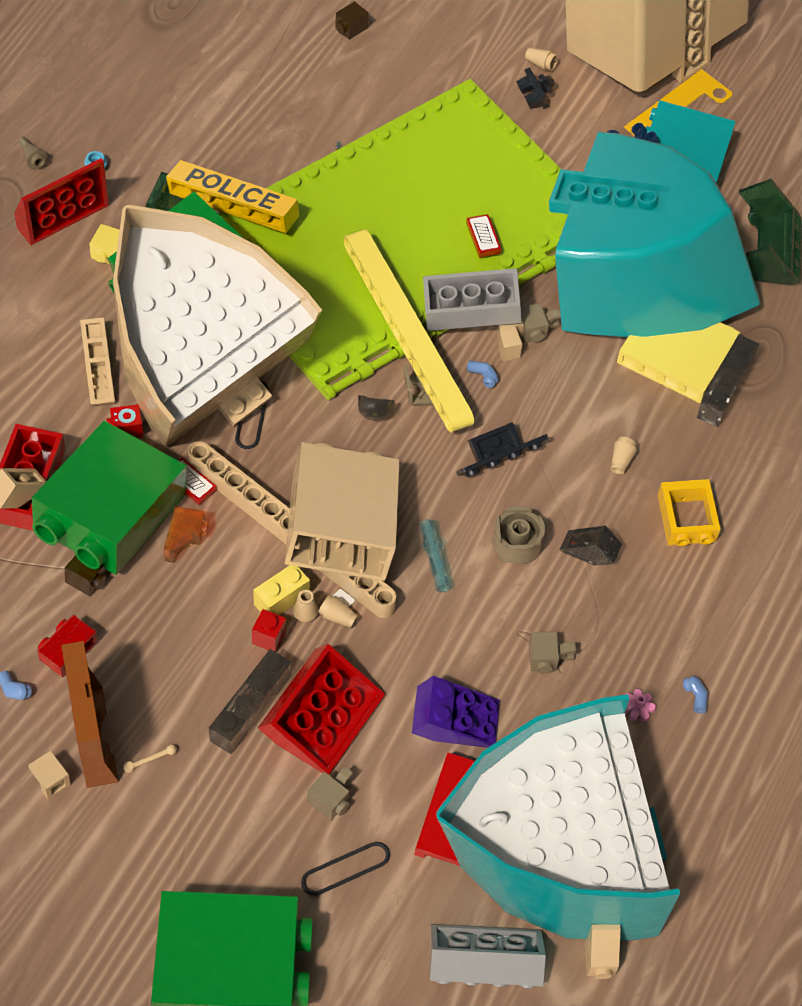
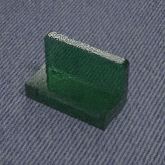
(160, 196)

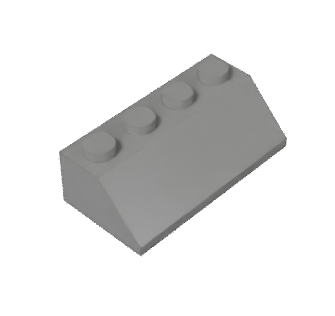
(486, 956)

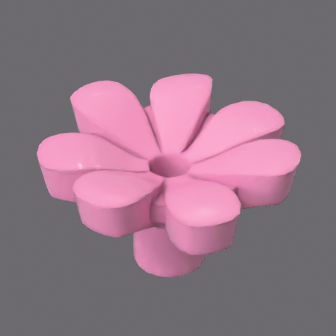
(639, 706)

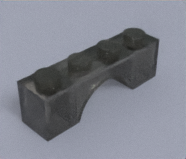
(727, 380)
(235, 718)

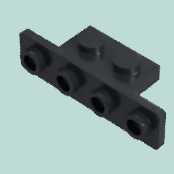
(495, 445)

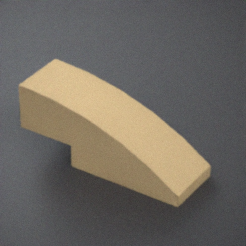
(509, 340)

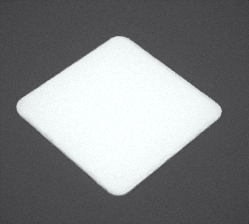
(344, 597)

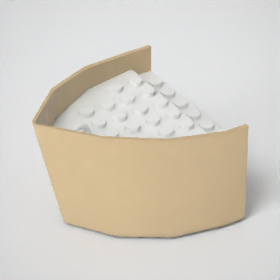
(201, 318)

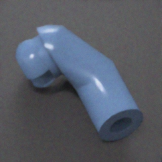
(485, 369)
(14, 689)
(701, 694)

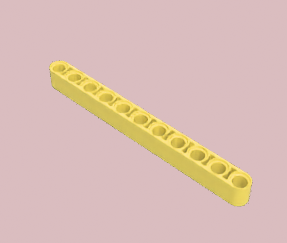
(408, 331)

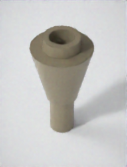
(34, 156)

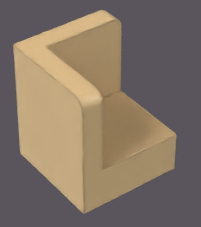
(50, 775)

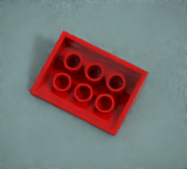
(62, 202)
(322, 709)

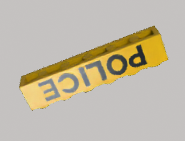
(234, 196)

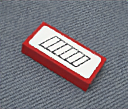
(483, 235)
(197, 485)

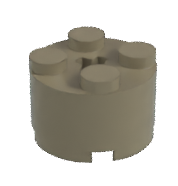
(518, 535)

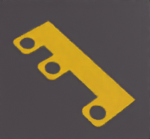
(684, 95)

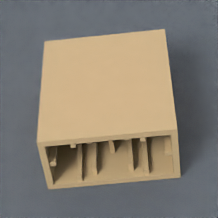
(343, 511)

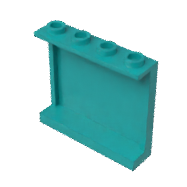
(693, 134)

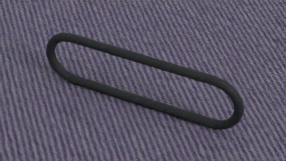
(259, 427)
(349, 878)

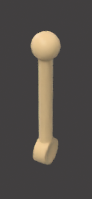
(129, 766)

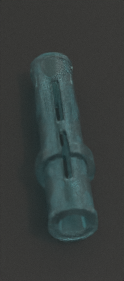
(432, 545)

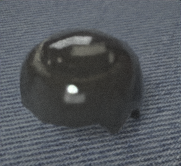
(375, 409)

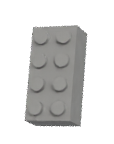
(472, 299)

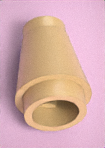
(542, 58)
(623, 453)
(305, 607)
(337, 612)

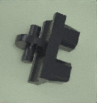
(543, 85)

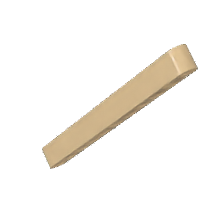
(277, 523)

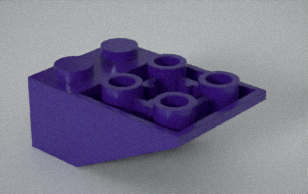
(454, 714)

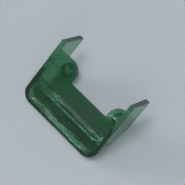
(779, 234)

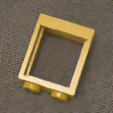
(683, 492)

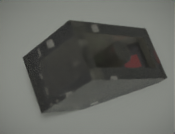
(592, 545)

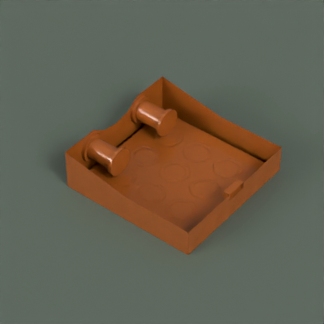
(88, 714)

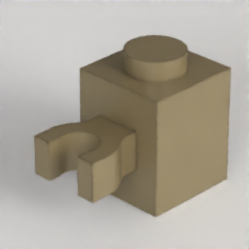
(537, 323)
(546, 652)
(330, 794)

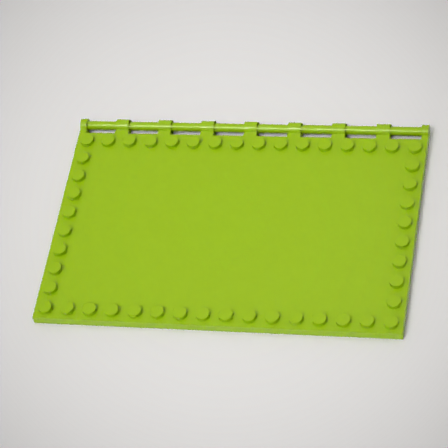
(413, 194)

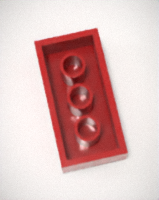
(30, 449)

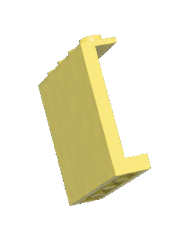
(680, 360)

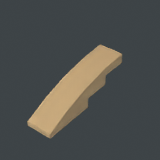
(97, 361)

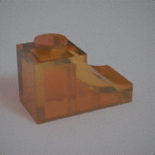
(185, 530)

